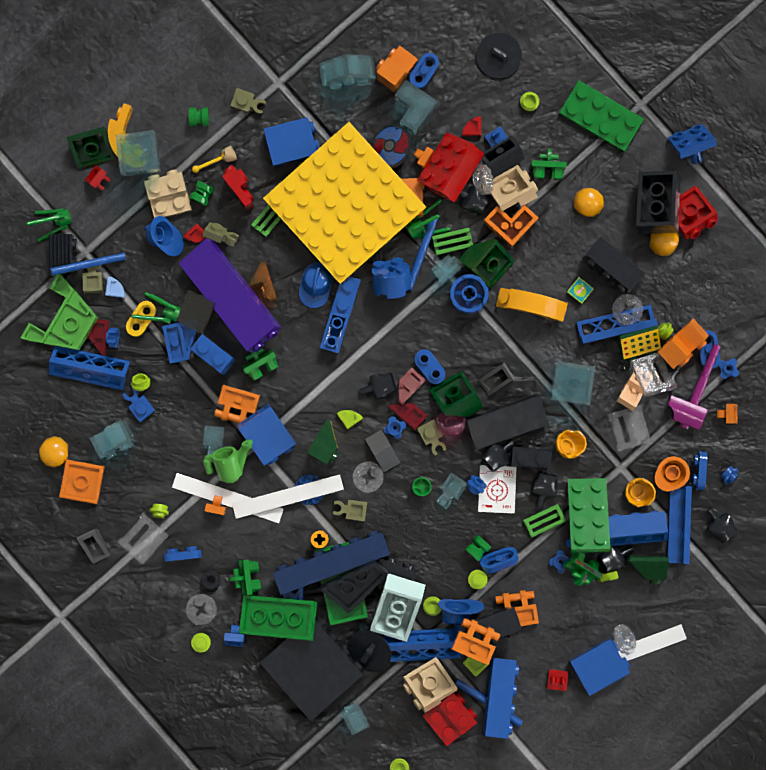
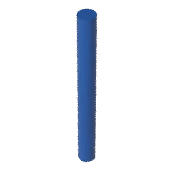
(422, 251)
(87, 264)
(482, 698)

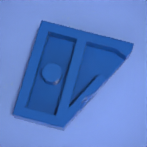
(178, 341)

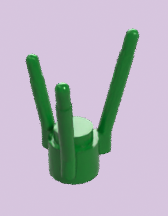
(61, 218)
(417, 227)
(170, 311)

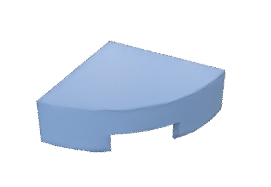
(114, 288)

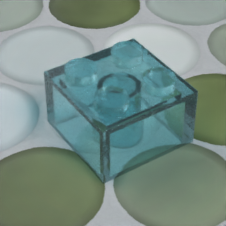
(138, 153)
(572, 383)

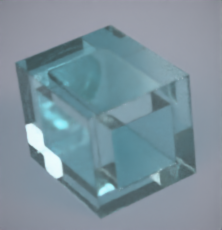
(446, 269)
(355, 718)

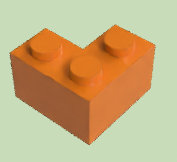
(395, 68)
(508, 228)
(679, 347)

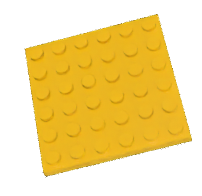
(344, 202)

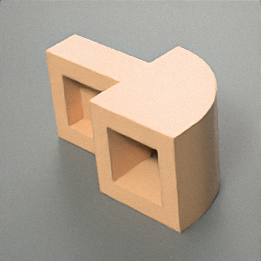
(630, 393)

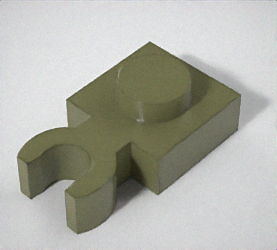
(245, 101)
(218, 233)
(92, 280)
(431, 434)
(354, 510)

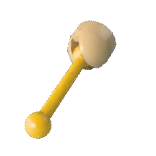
(227, 155)

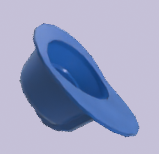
(165, 236)
(315, 285)
(456, 610)

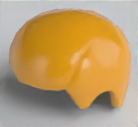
(588, 202)
(664, 243)
(570, 444)
(53, 452)
(640, 492)

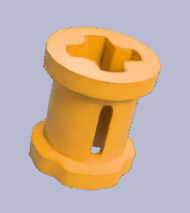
(315, 535)

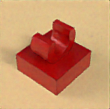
(95, 177)
(557, 679)

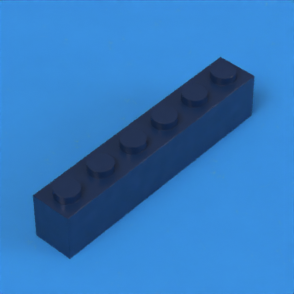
(331, 563)

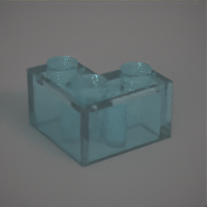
(347, 70)
(419, 106)
(112, 439)

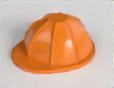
(672, 474)

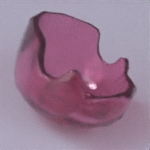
(450, 425)

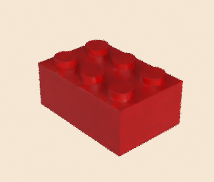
(450, 167)

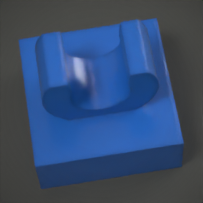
(495, 137)
(234, 637)

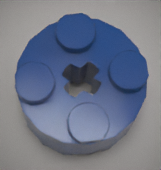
(391, 278)
(477, 287)

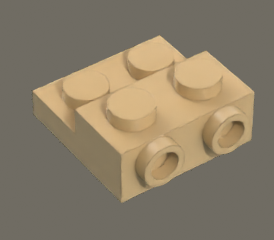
(513, 188)
(168, 194)
(429, 685)

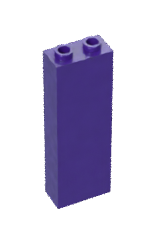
(231, 294)

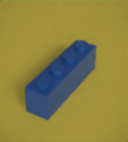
(638, 528)
(499, 698)

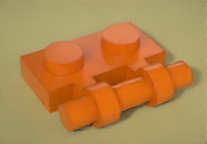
(236, 399)
(526, 613)
(473, 647)

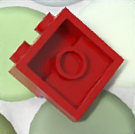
(237, 182)
(695, 213)
(451, 718)

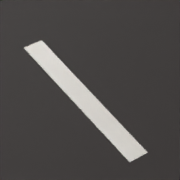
(208, 491)
(287, 496)
(656, 642)

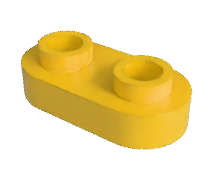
(143, 323)

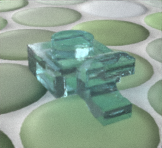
(213, 438)
(452, 488)

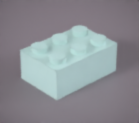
(397, 607)

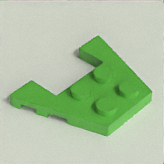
(71, 322)

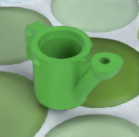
(228, 462)

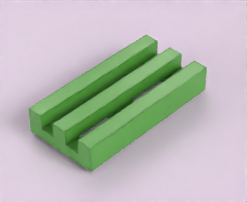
(260, 217)
(449, 234)
(529, 527)

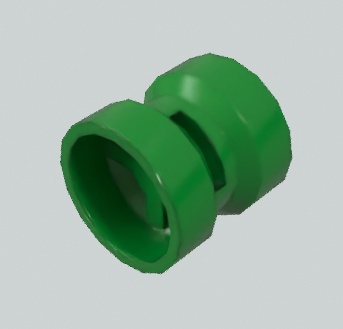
(200, 116)
(204, 189)
(421, 486)
(477, 552)

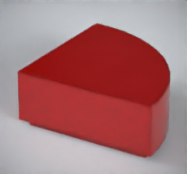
(473, 127)
(195, 234)

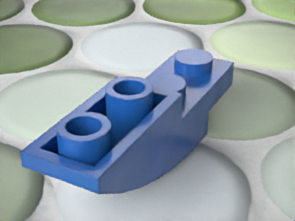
(340, 315)

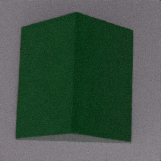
(91, 147)

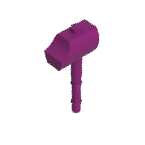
(689, 412)

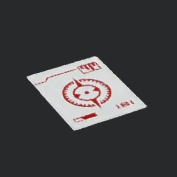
(500, 490)

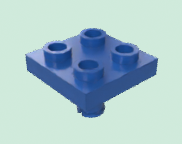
(692, 142)

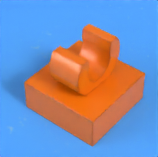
(423, 157)
(730, 413)
(216, 506)

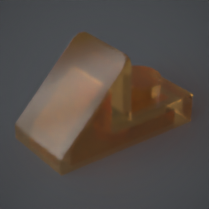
(263, 277)

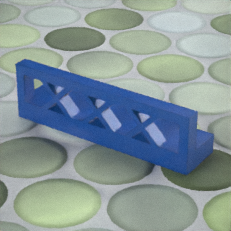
(613, 332)
(87, 370)
(679, 525)
(423, 641)

